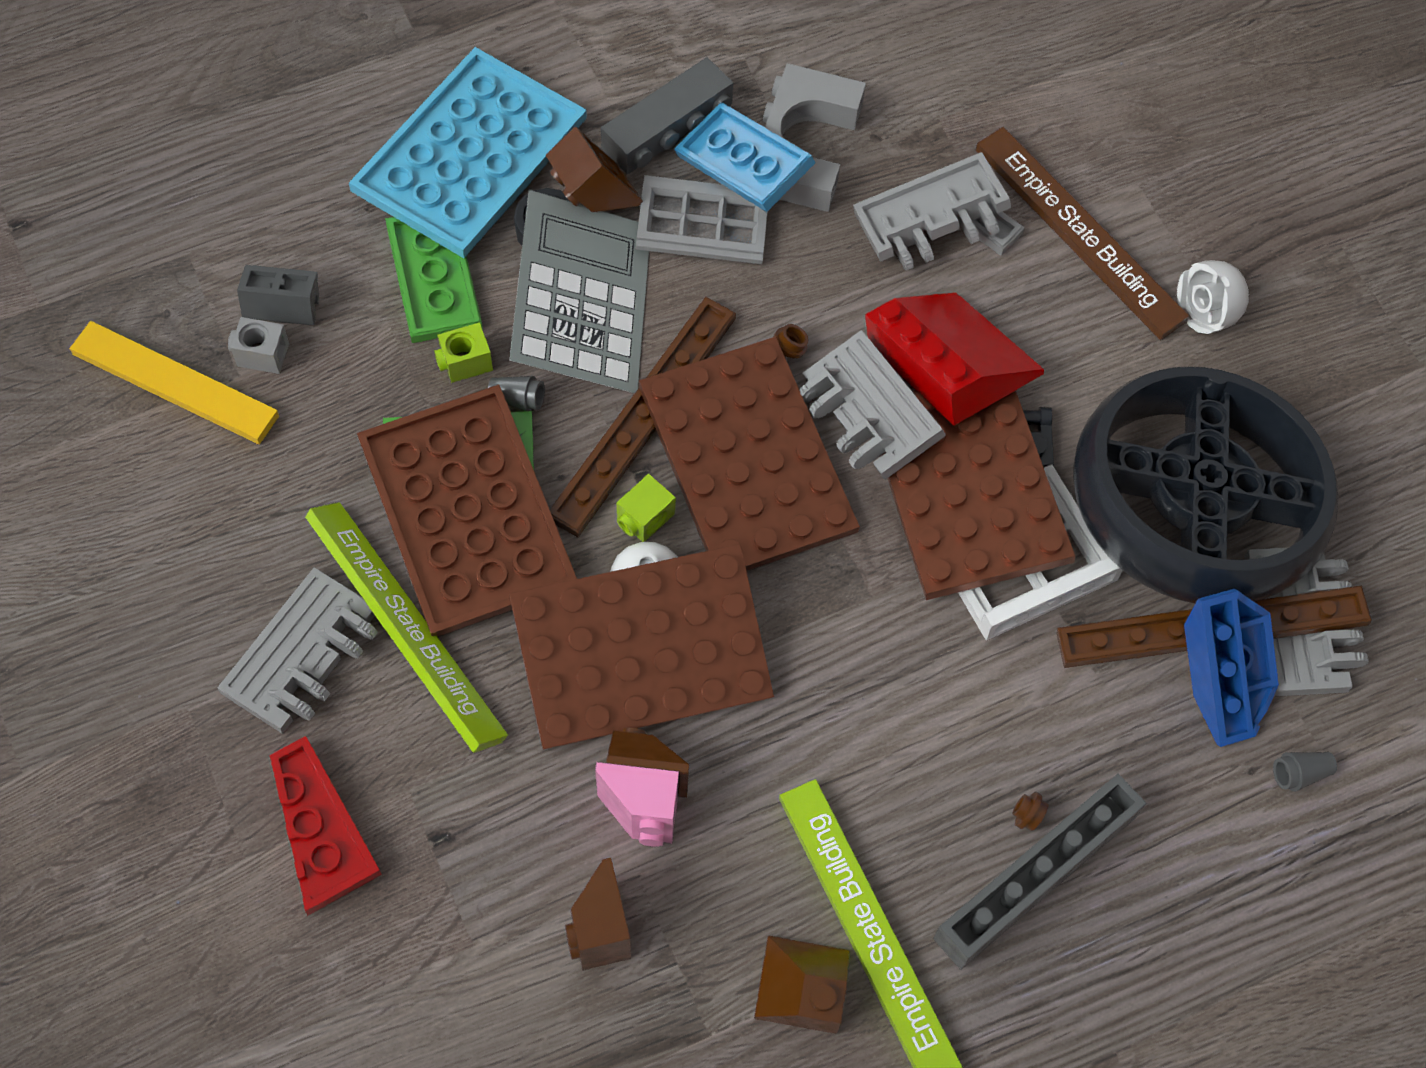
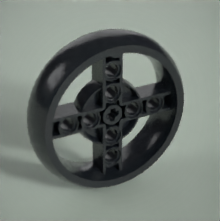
(1205, 484)

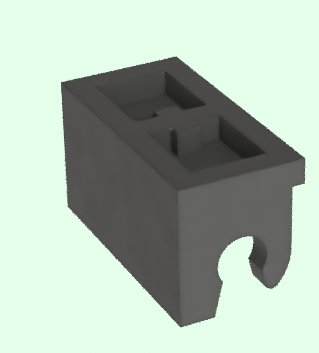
(278, 294)

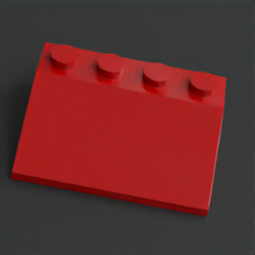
(949, 353)

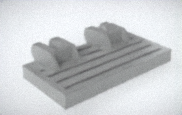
(933, 204)
(874, 406)
(296, 651)
(1308, 659)

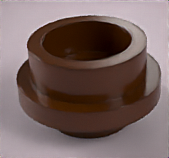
(792, 340)
(1030, 811)

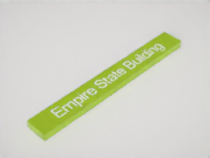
(407, 627)
(868, 929)

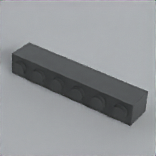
(1038, 871)

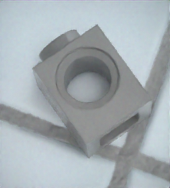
(265, 357)

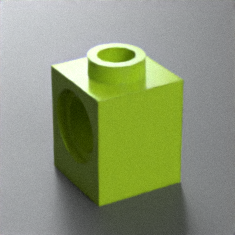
(464, 339)
(645, 508)

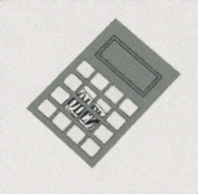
(580, 293)

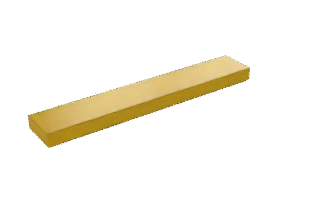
(175, 382)

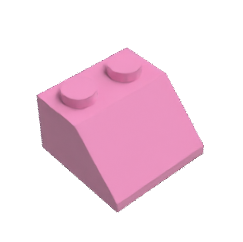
(640, 800)

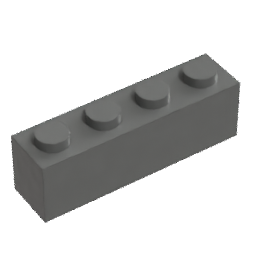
(665, 115)

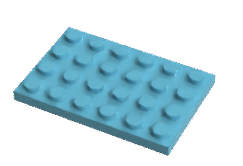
(467, 152)

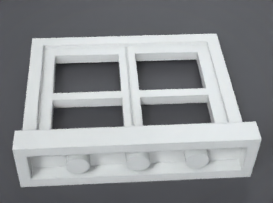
(1047, 595)

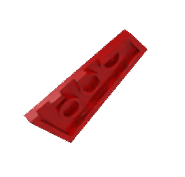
(323, 837)

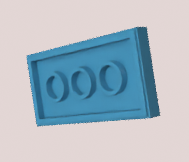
(744, 156)

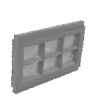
(699, 221)

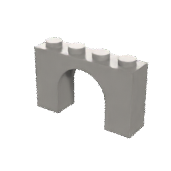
(820, 97)

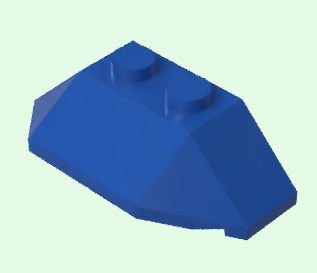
(1231, 664)

